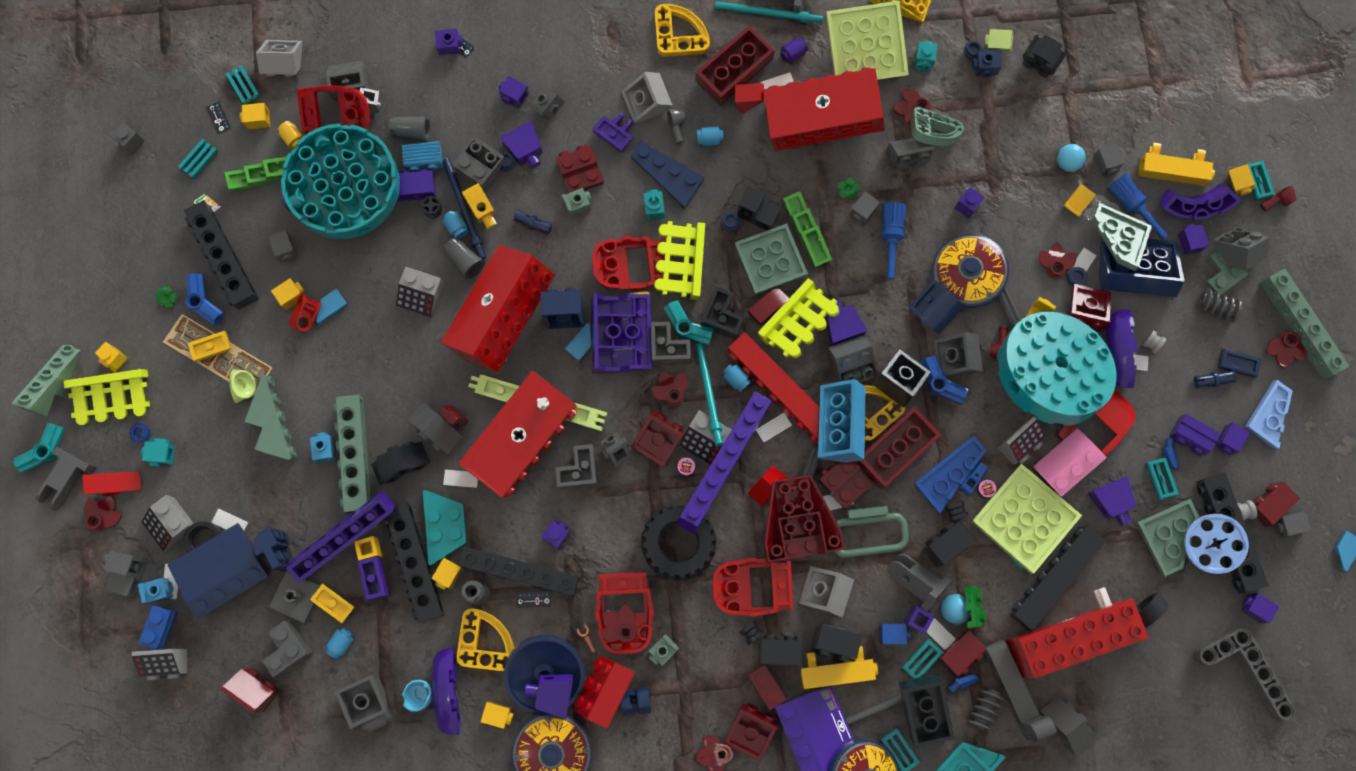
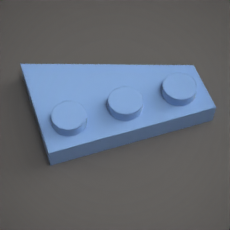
(1270, 413)

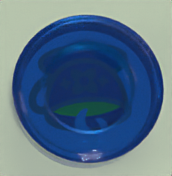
(140, 433)

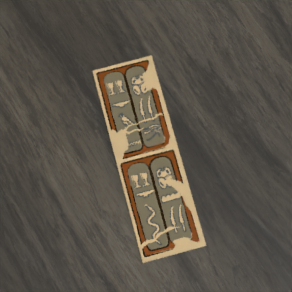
(187, 330)

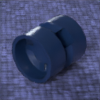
(642, 701)

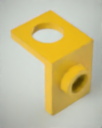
(1079, 200)
(1041, 305)

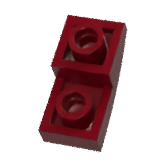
(767, 306)
(453, 415)

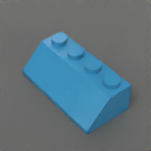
(842, 421)

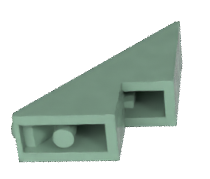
(48, 382)
(266, 415)

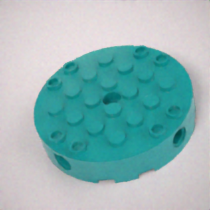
(367, 188)
(1056, 368)

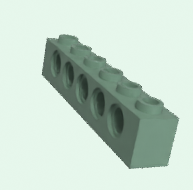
(1305, 323)
(342, 407)

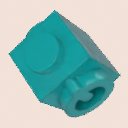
(925, 56)
(654, 205)
(158, 452)

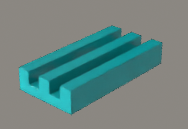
(236, 73)
(195, 157)
(1259, 192)
(1154, 479)
(910, 672)
(890, 736)

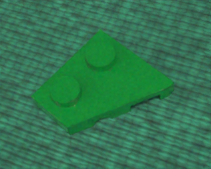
(973, 605)

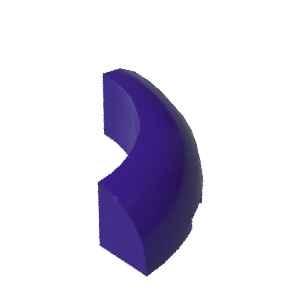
(1202, 206)
(1122, 346)
(444, 692)

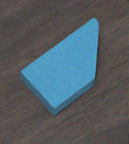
(330, 305)
(580, 344)
(1346, 550)

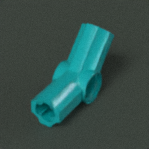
(678, 318)
(33, 458)

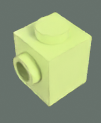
(999, 40)

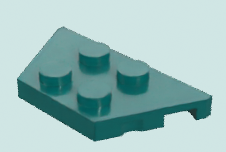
(444, 526)
(971, 758)

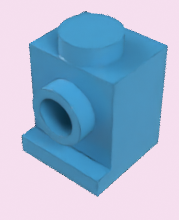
(149, 595)

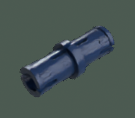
(532, 222)
(1214, 379)

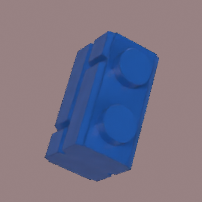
(158, 627)

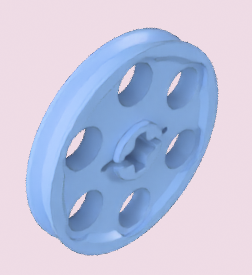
(1225, 547)

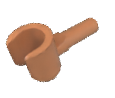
(586, 637)

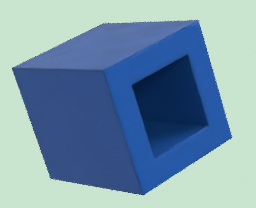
(894, 634)

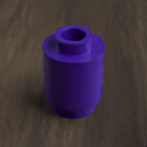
(793, 50)

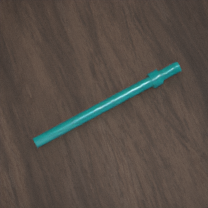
(804, 17)
(715, 425)

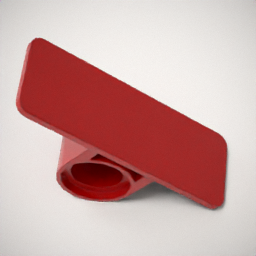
(111, 483)

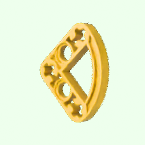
(673, 42)
(872, 423)
(471, 648)

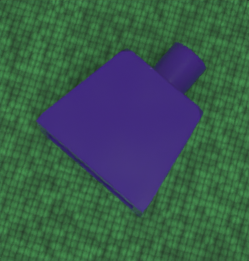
(523, 144)
(844, 325)
(1115, 500)
(551, 694)

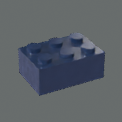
(563, 308)

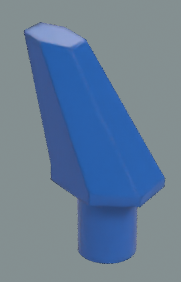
(1170, 454)
(962, 682)

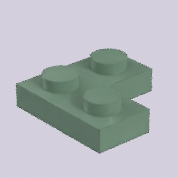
(1227, 275)

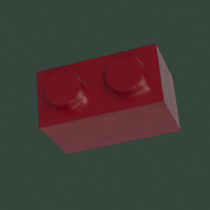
(1274, 503)
(962, 654)
(766, 687)

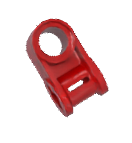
(305, 309)

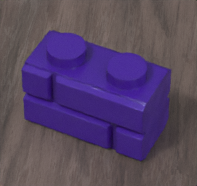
(1195, 435)
(373, 578)

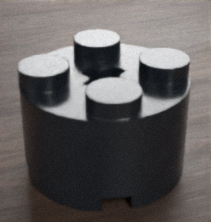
(1044, 55)

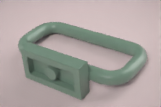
(873, 515)

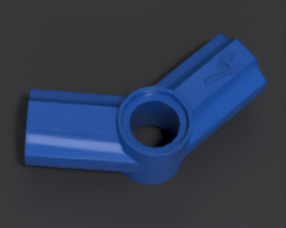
(196, 291)
(949, 389)

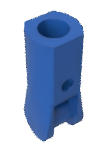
(974, 476)

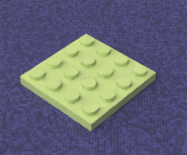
(868, 38)
(1026, 519)

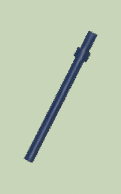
(475, 240)

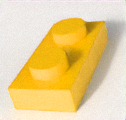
(209, 346)
(332, 603)

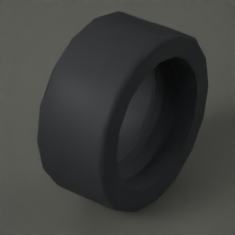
(193, 529)
(1151, 608)

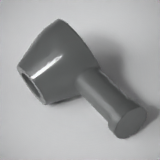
(676, 118)

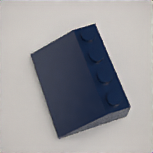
(1157, 274)
(218, 570)

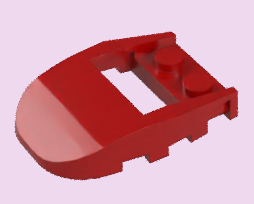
(352, 106)
(611, 265)
(1115, 414)
(623, 584)
(733, 587)

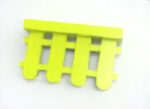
(687, 251)
(787, 316)
(99, 392)

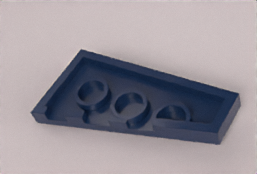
(674, 177)

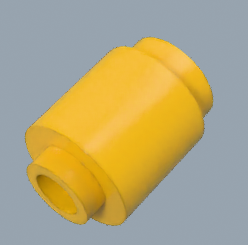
(289, 134)

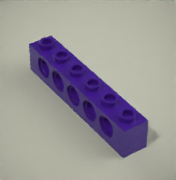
(340, 536)

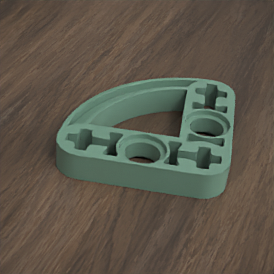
(922, 122)

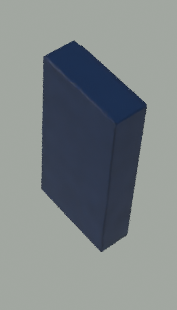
(1239, 363)

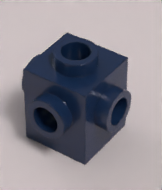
(987, 63)

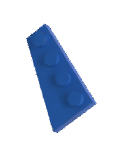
(946, 477)

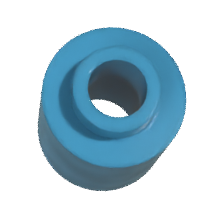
(709, 136)
(455, 224)
(736, 377)
(339, 643)

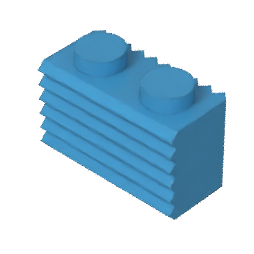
(422, 156)

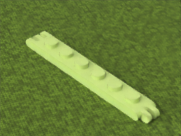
(503, 391)

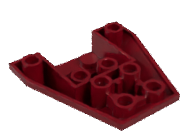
(799, 521)

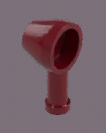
(1285, 196)
(995, 347)

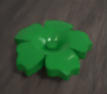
(848, 188)
(165, 298)

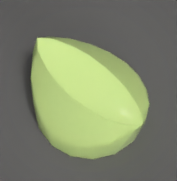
(241, 385)

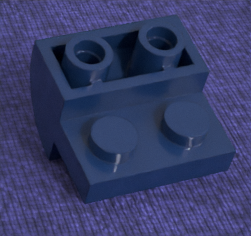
(936, 306)
(269, 545)

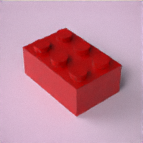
(603, 691)

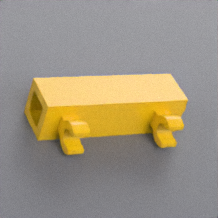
(1176, 169)
(839, 673)

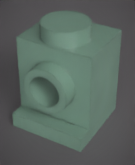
(573, 207)
(669, 645)

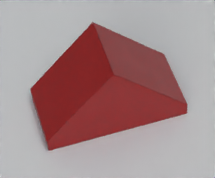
(748, 96)
(762, 489)

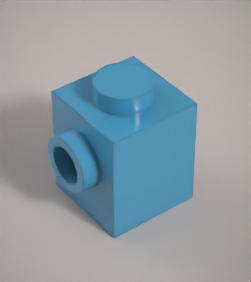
(323, 448)

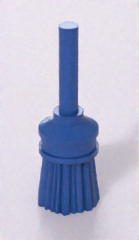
(1134, 201)
(893, 231)

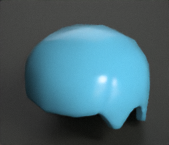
(1071, 158)
(954, 609)
(417, 695)

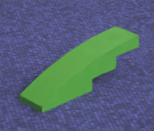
(255, 175)
(807, 229)

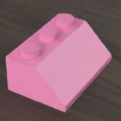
(1069, 462)

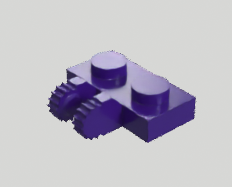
(612, 133)

